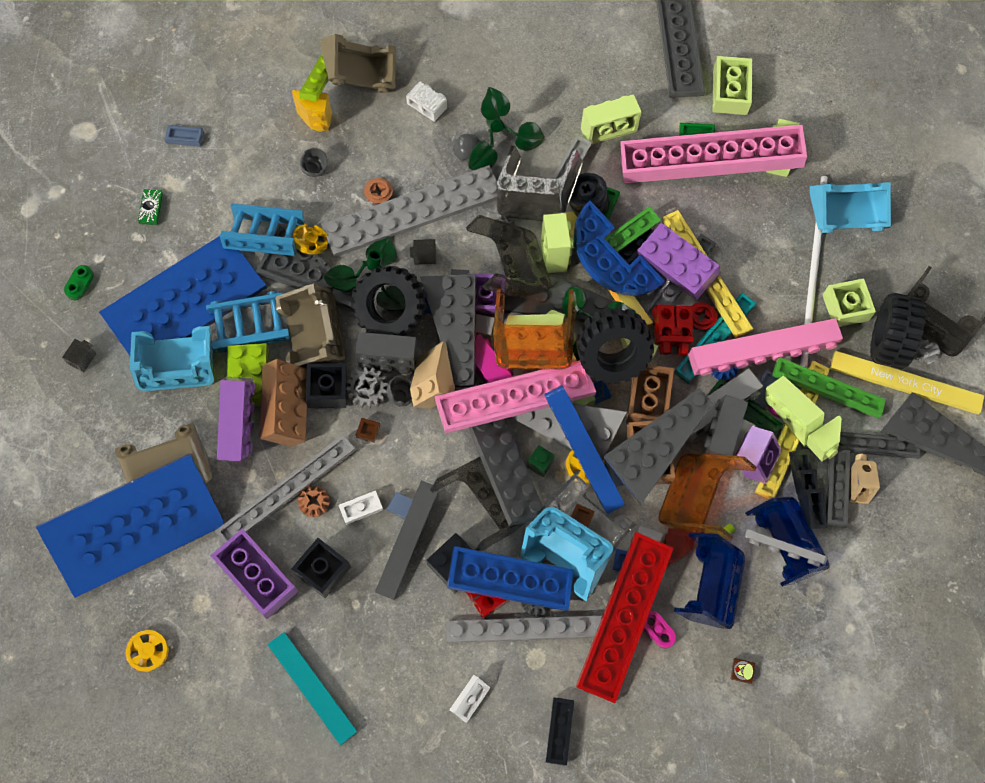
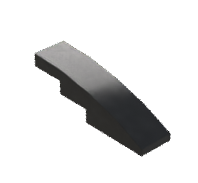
(808, 493)

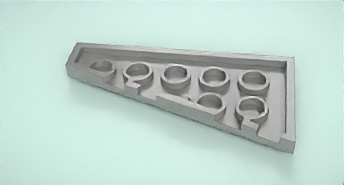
(599, 423)

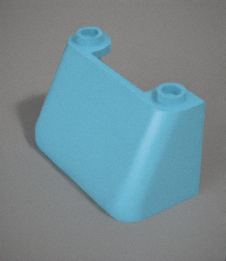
(851, 206)
(172, 361)
(568, 546)

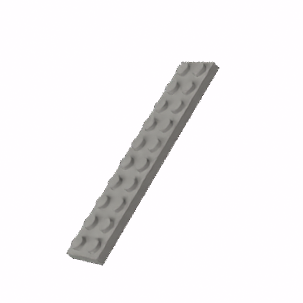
(411, 211)

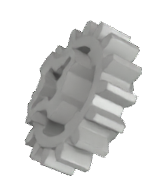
(373, 381)

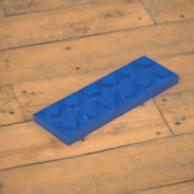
(510, 578)

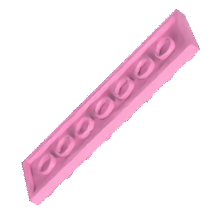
(510, 397)

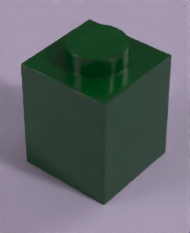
(540, 461)

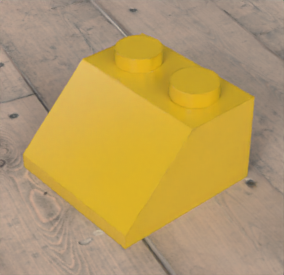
(314, 114)

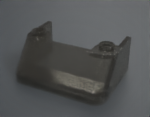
(938, 328)

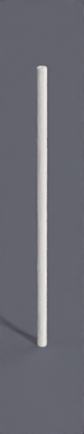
(812, 280)

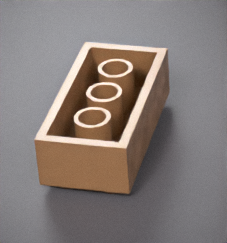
(283, 403)

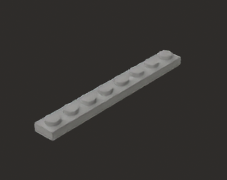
(287, 488)
(522, 629)

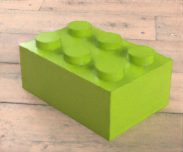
(247, 362)

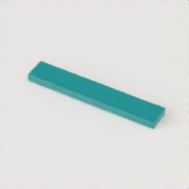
(718, 333)
(312, 688)

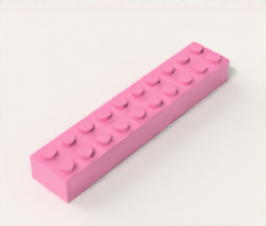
(713, 154)

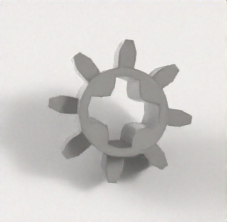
(927, 352)

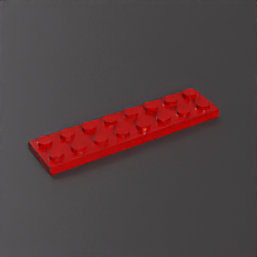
(624, 617)

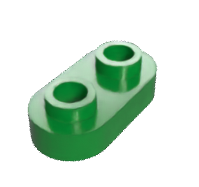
(79, 281)

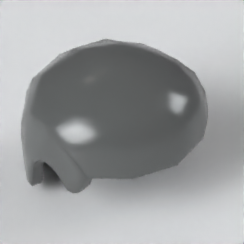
(464, 145)
(313, 162)
(399, 391)

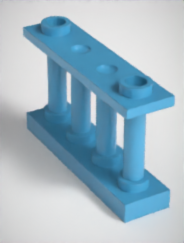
(262, 243)
(278, 334)

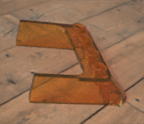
(533, 345)
(694, 490)

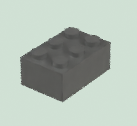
(386, 352)

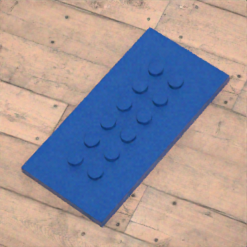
(177, 297)
(130, 525)

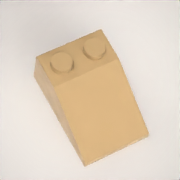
(431, 377)

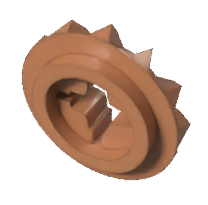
(383, 185)
(313, 510)

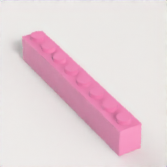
(764, 347)

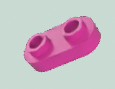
(659, 628)

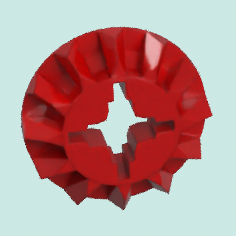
(710, 315)

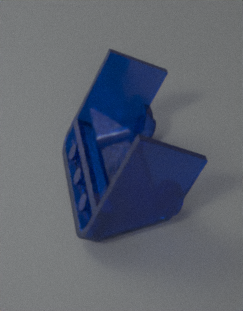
(787, 524)
(718, 583)

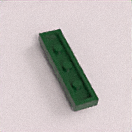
(755, 414)

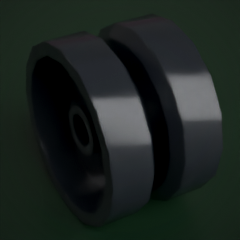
(589, 188)

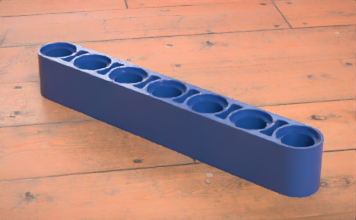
(584, 449)

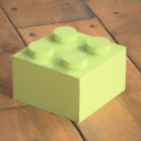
(849, 302)

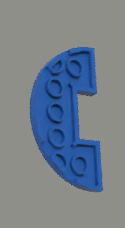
(603, 260)

